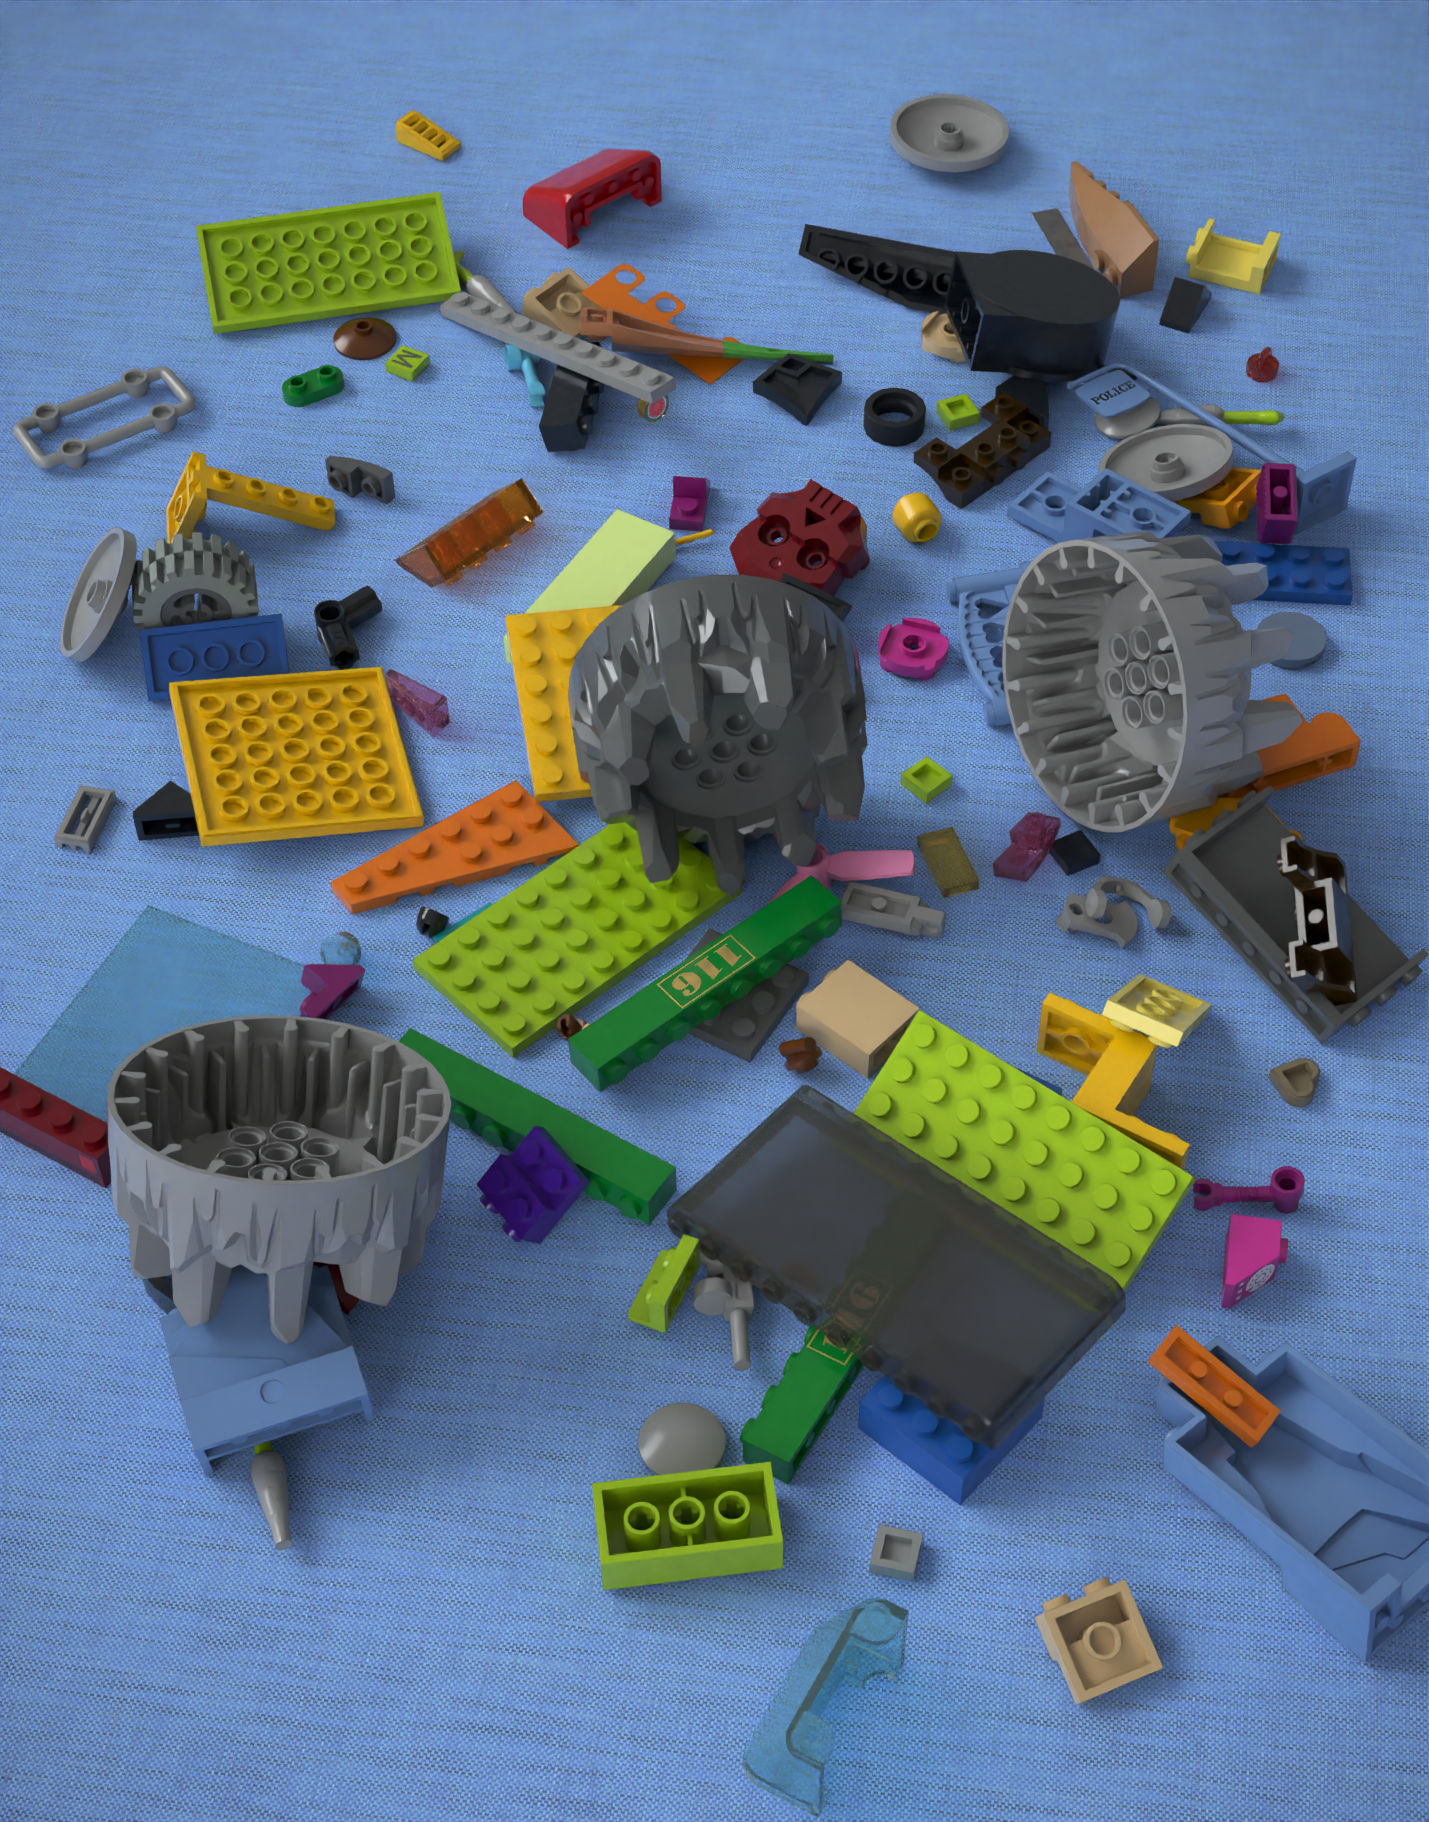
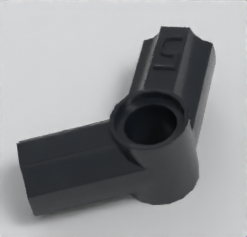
(337, 618)

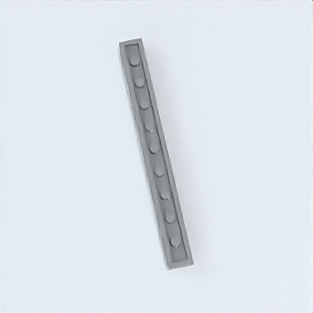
(558, 347)

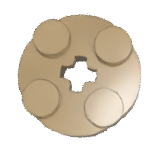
(939, 338)

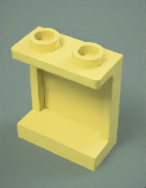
(1232, 260)

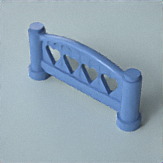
(996, 590)

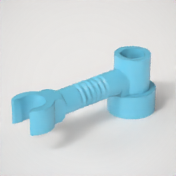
(519, 359)

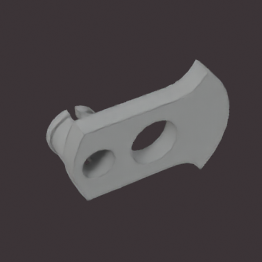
(1121, 920)

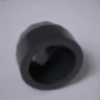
(434, 920)

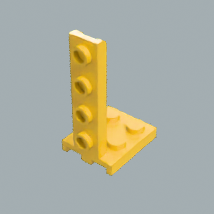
(205, 482)

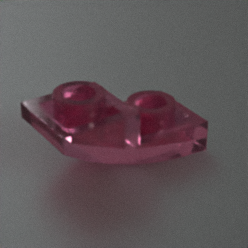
(1029, 846)

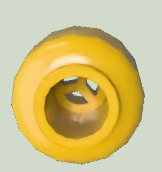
(917, 517)

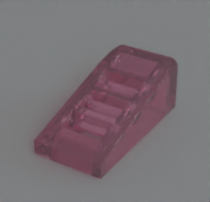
(419, 702)

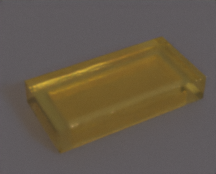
(948, 862)

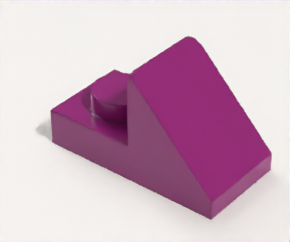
(689, 503)
(330, 987)

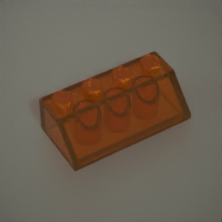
(472, 535)

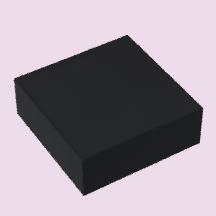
(1074, 853)

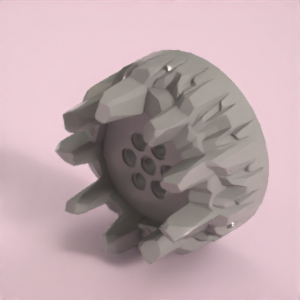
(1139, 677)
(276, 1154)

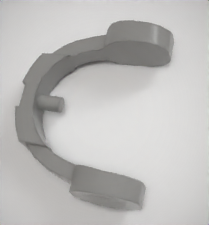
(1157, 910)

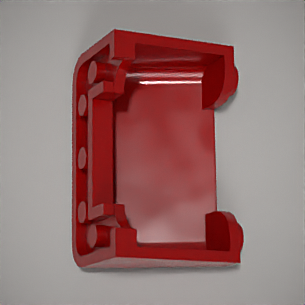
(566, 198)

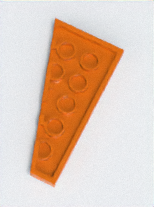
(460, 850)

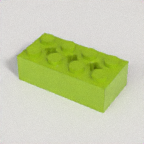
(687, 1525)

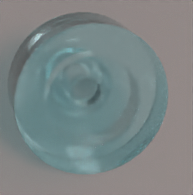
(340, 949)

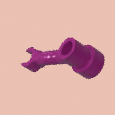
(1284, 1190)

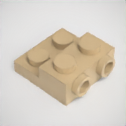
(558, 302)
(1098, 1639)

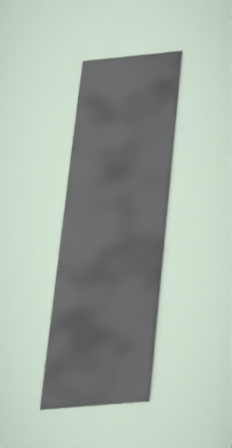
(1060, 235)

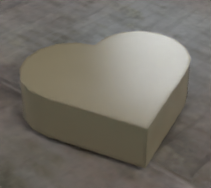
(1296, 1081)

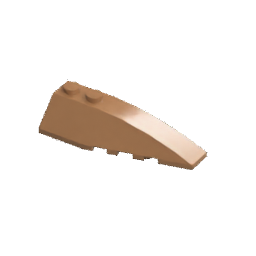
(1112, 234)

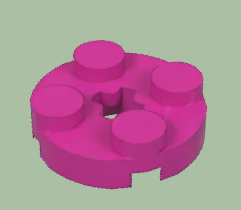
(917, 663)

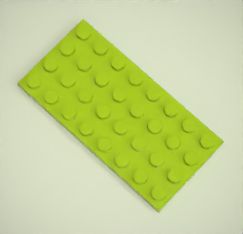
(327, 262)
(568, 936)
(1025, 1147)

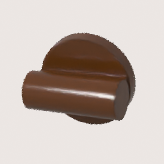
(800, 1054)

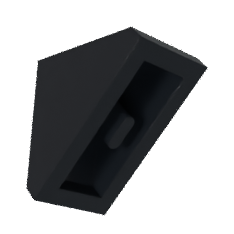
(1184, 305)
(166, 815)

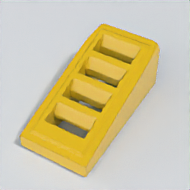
(416, 131)

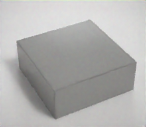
(896, 1553)

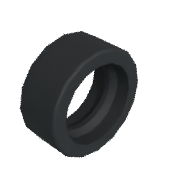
(890, 432)

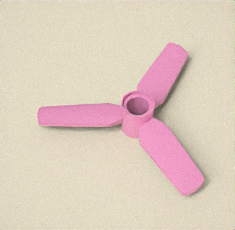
(852, 866)

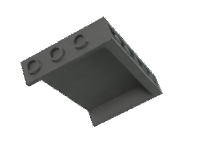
(1240, 891)

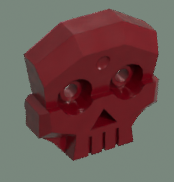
(813, 529)

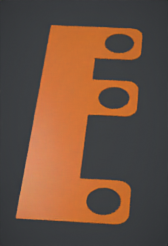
(612, 294)

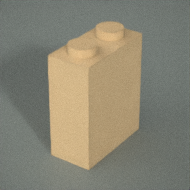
(855, 1017)

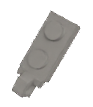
(890, 910)

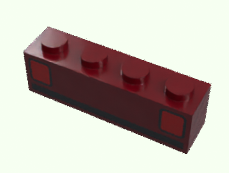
(54, 1128)

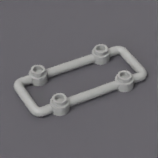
(75, 451)

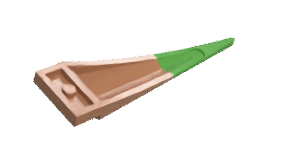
(643, 336)

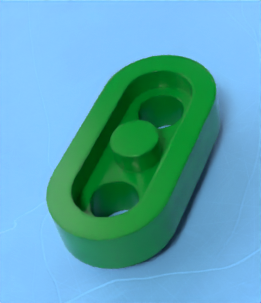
(313, 386)

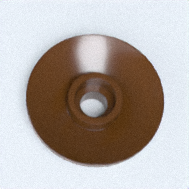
(364, 338)

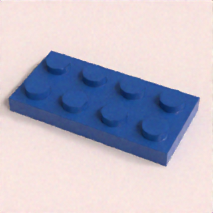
(1296, 571)
(213, 651)

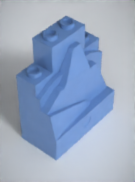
(249, 1385)

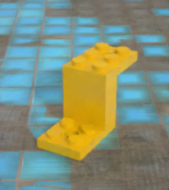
(1117, 1071)

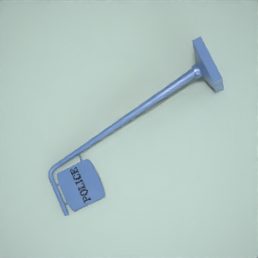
(1320, 490)

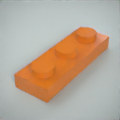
(1214, 1386)

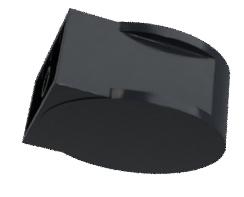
(1031, 314)

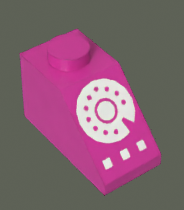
(1251, 1256)

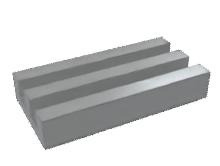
(91, 821)

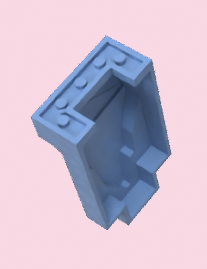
(1322, 1493)

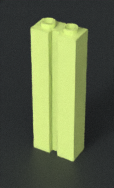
(611, 567)

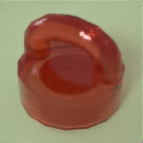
(1262, 366)

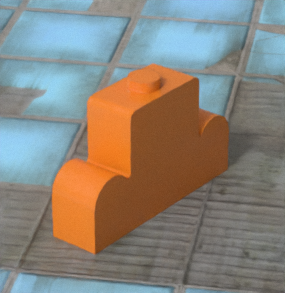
(1307, 754)

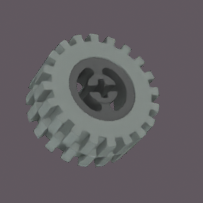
(176, 571)

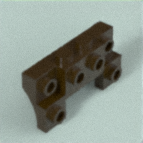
(989, 456)
(1324, 952)

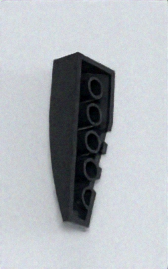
(895, 269)

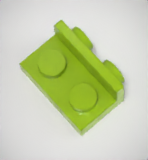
(666, 1285)

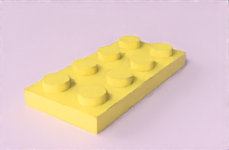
(1156, 1011)

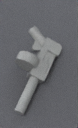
(727, 1297)

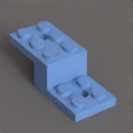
(1101, 508)

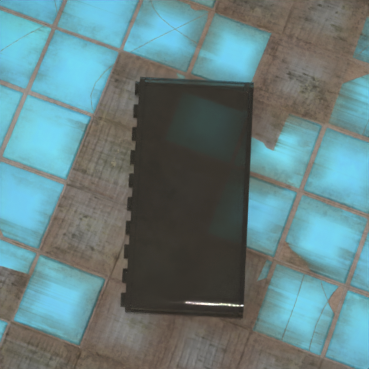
(900, 1264)

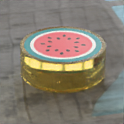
(655, 411)

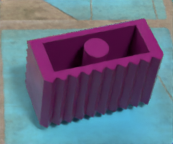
(1277, 503)

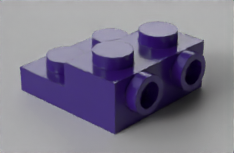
(532, 1186)

